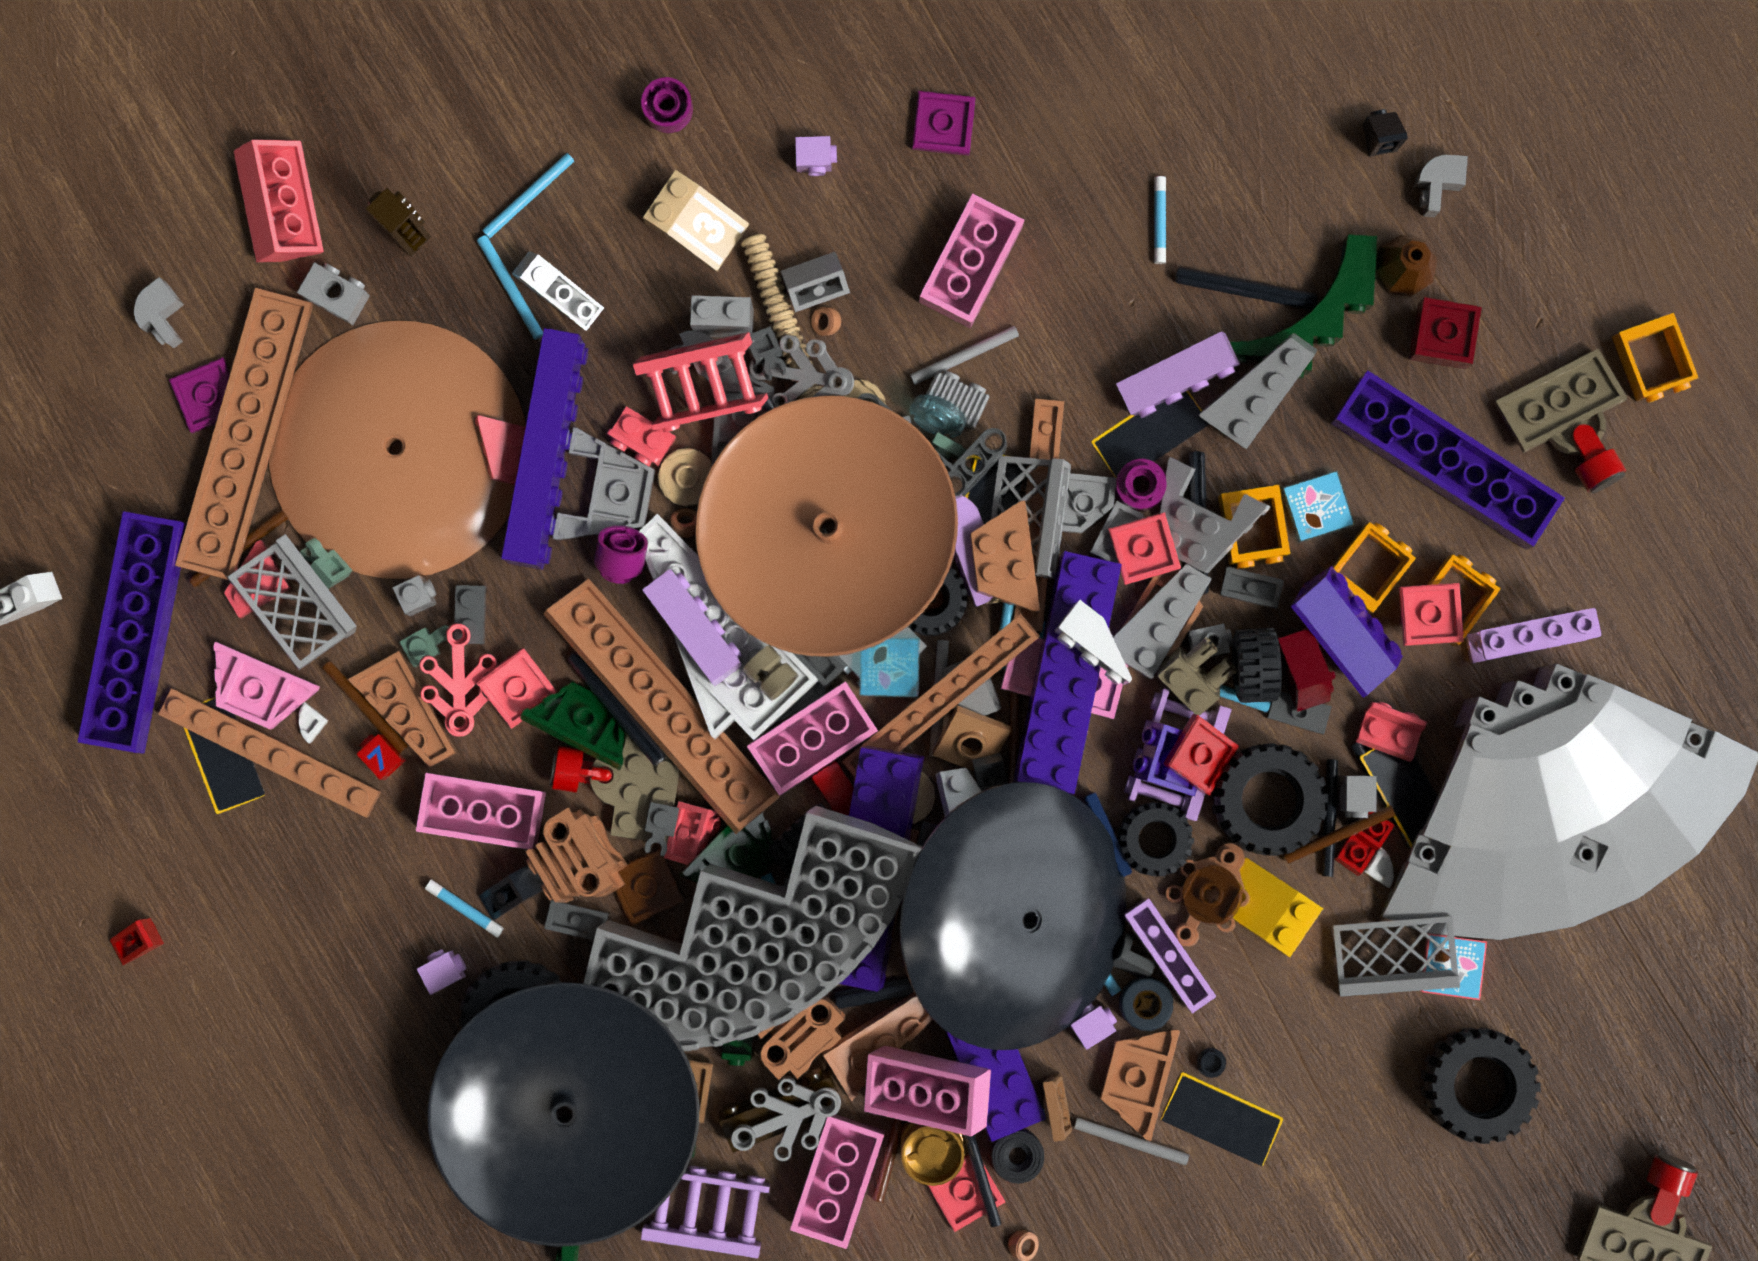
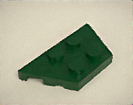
(580, 721)
(738, 852)

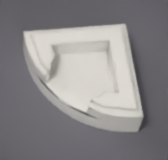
(310, 722)
(1380, 868)

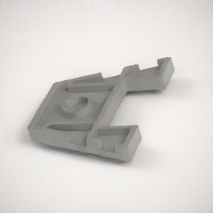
(619, 490)
(1198, 533)

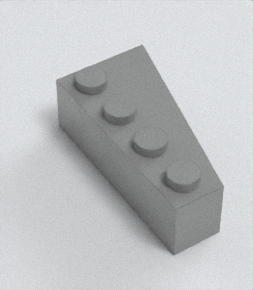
(1255, 396)

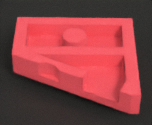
(501, 447)
(249, 580)

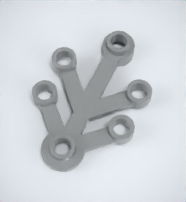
(807, 375)
(790, 1116)

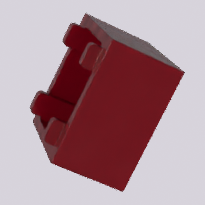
(1445, 333)
(1305, 670)

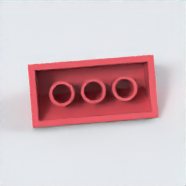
(278, 200)

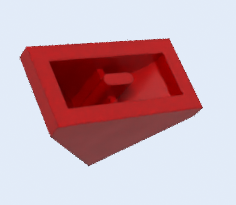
(136, 940)

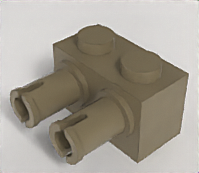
(1189, 681)

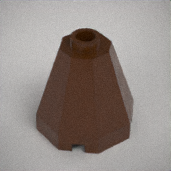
(1406, 265)

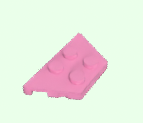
(256, 688)

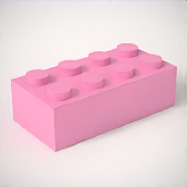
(971, 261)
(812, 738)
(480, 811)
(927, 1090)
(837, 1180)

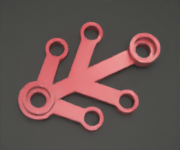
(458, 684)

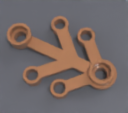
(1234, 867)

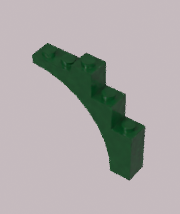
(1350, 290)

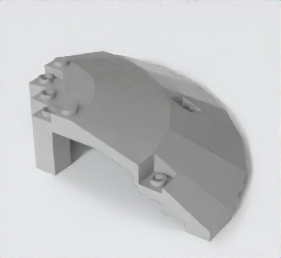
(1558, 777)

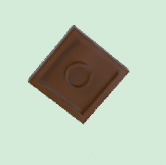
(648, 887)

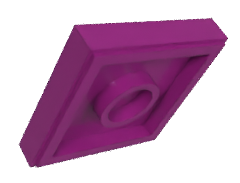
(943, 123)
(201, 393)

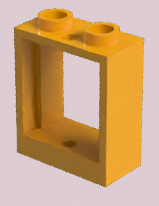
(1677, 346)
(1262, 494)
(1399, 550)
(1482, 581)

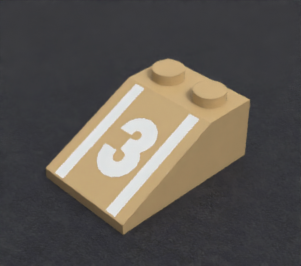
(695, 221)

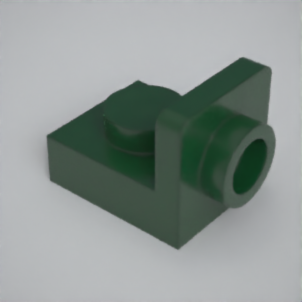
(737, 1051)

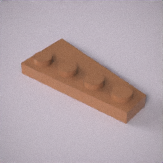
(396, 696)
(890, 1028)

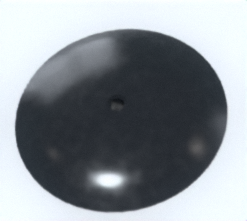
(962, 914)
(551, 1173)

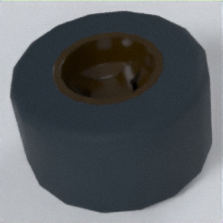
(1155, 1003)

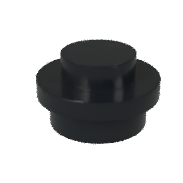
(1211, 1062)

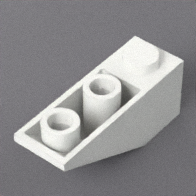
(557, 290)
(28, 596)
(1091, 636)

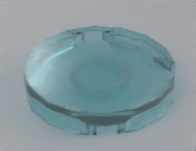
(938, 415)

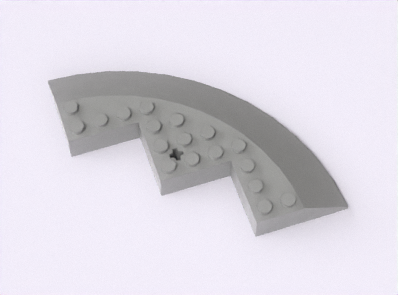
(773, 945)

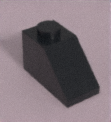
(1384, 132)
(511, 892)

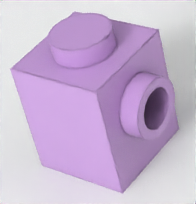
(815, 155)
(441, 970)
(1094, 1025)

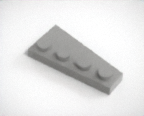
(1156, 626)

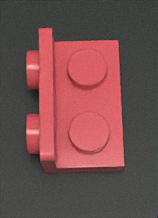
(636, 434)
(1390, 730)
(692, 832)

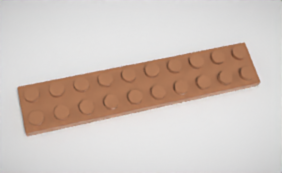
(244, 434)
(661, 705)

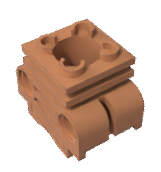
(573, 860)
(802, 1039)

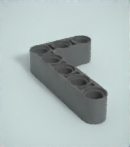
(976, 450)

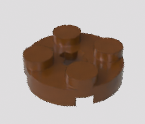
(1218, 910)

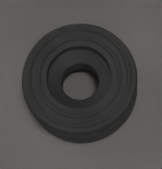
(1020, 1172)

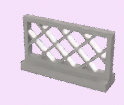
(1052, 510)
(310, 584)
(1397, 982)

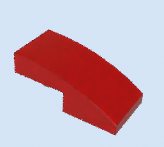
(834, 787)
(1362, 846)

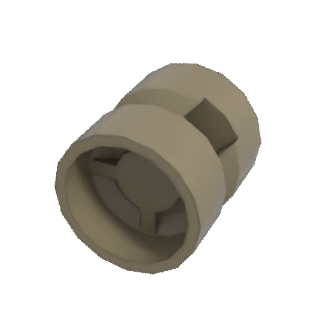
(770, 672)

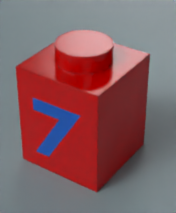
(380, 756)

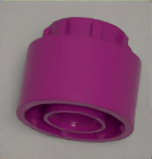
(667, 89)
(1151, 474)
(620, 553)

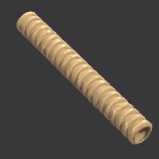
(775, 298)

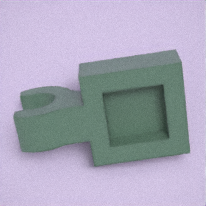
(948, 448)
(327, 566)
(423, 644)

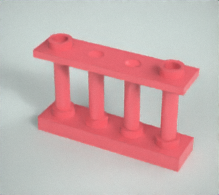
(707, 354)

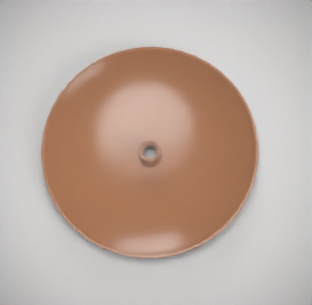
(335, 439)
(813, 467)

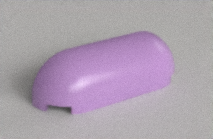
(968, 521)

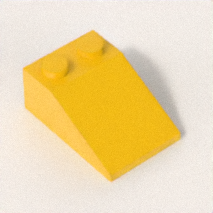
(1275, 909)

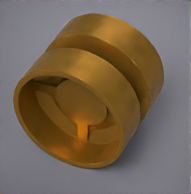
(931, 1153)

